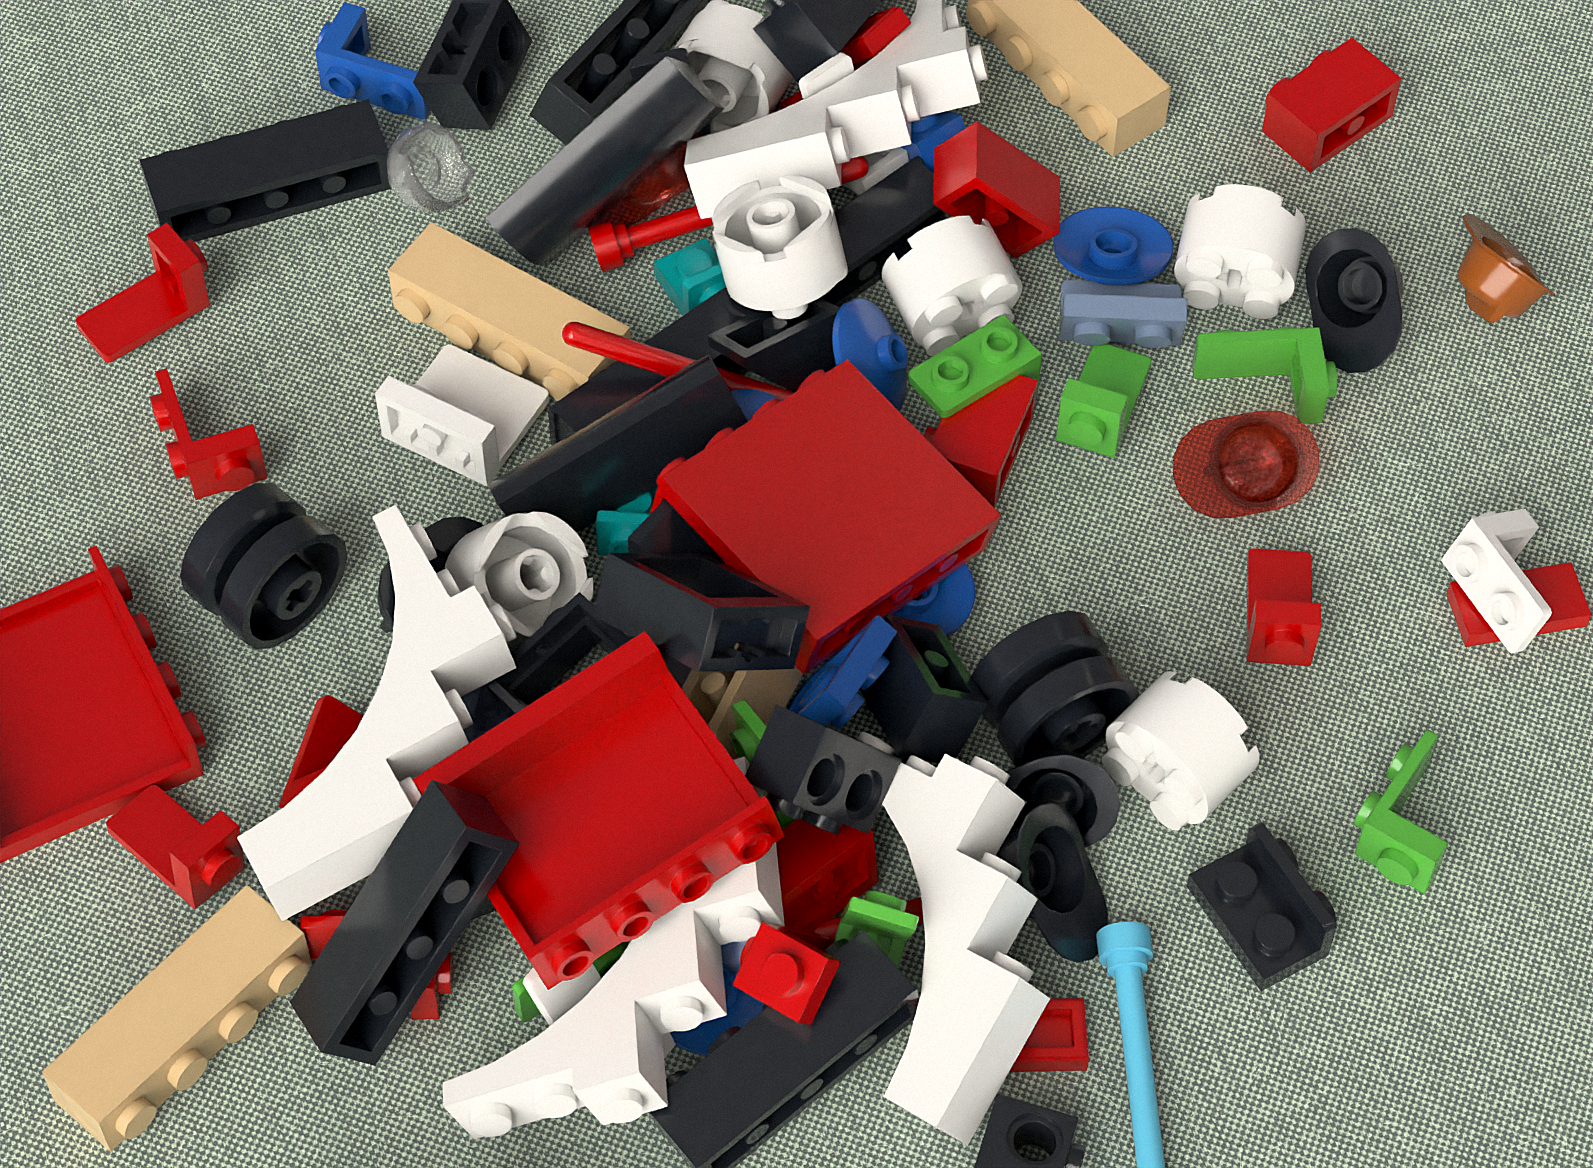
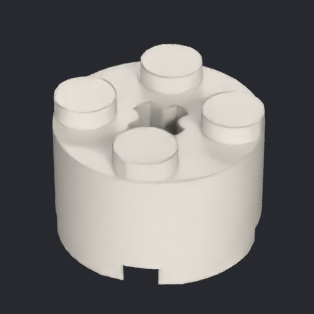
(734, 63)
(778, 245)
(1239, 250)
(951, 282)
(525, 565)
(1180, 750)

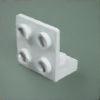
(461, 413)

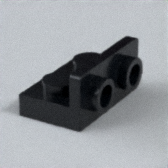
(1265, 908)

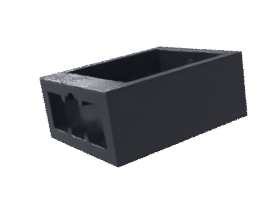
(700, 611)
(564, 641)

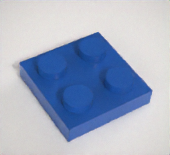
(832, 689)

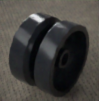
(263, 565)
(1052, 687)

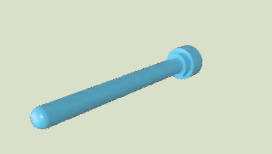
(1126, 952)

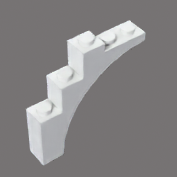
(867, 112)
(354, 809)
(973, 995)
(611, 1042)

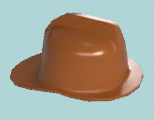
(1497, 275)

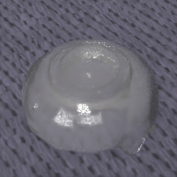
(428, 169)

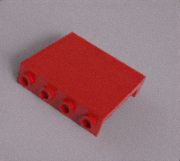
(831, 505)
(84, 711)
(614, 809)

